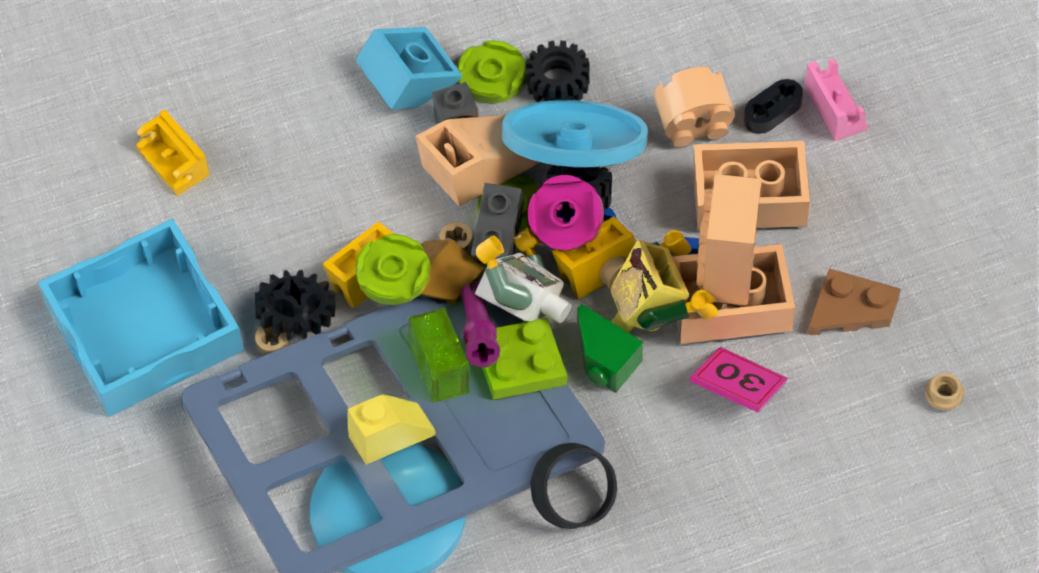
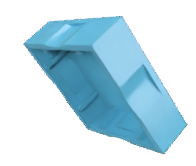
(141, 317)

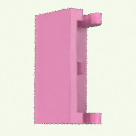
(834, 101)

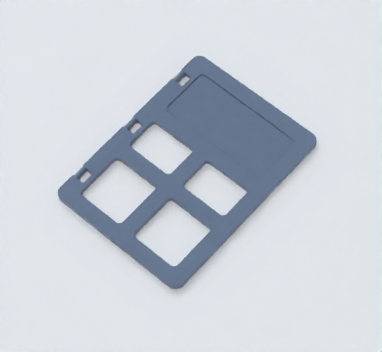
(484, 439)

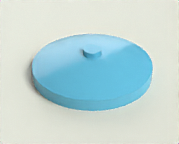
(574, 133)
(343, 507)

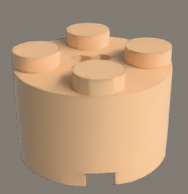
(694, 106)

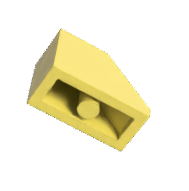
(386, 426)

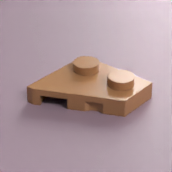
(853, 304)

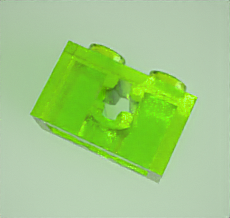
(438, 355)

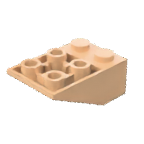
(467, 154)

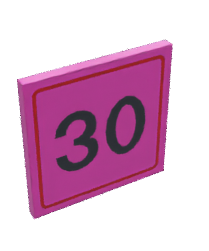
(738, 379)

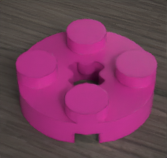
(550, 198)

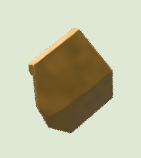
(450, 270)

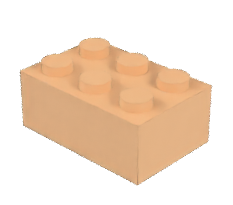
(782, 173)
(728, 238)
(769, 304)

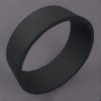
(540, 480)

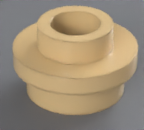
(948, 383)

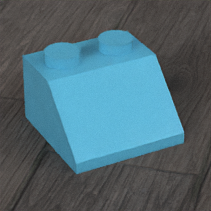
(406, 66)

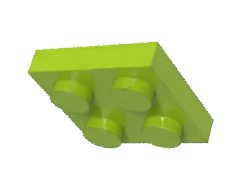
(526, 361)

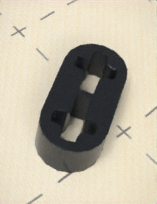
(776, 109)

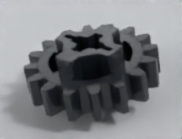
(294, 304)

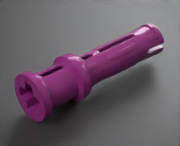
(479, 331)

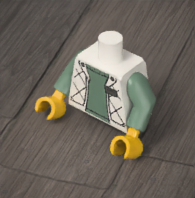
(520, 281)

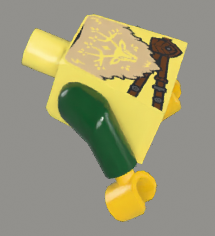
(652, 290)

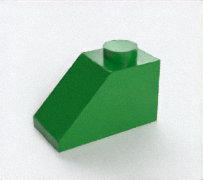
(607, 350)

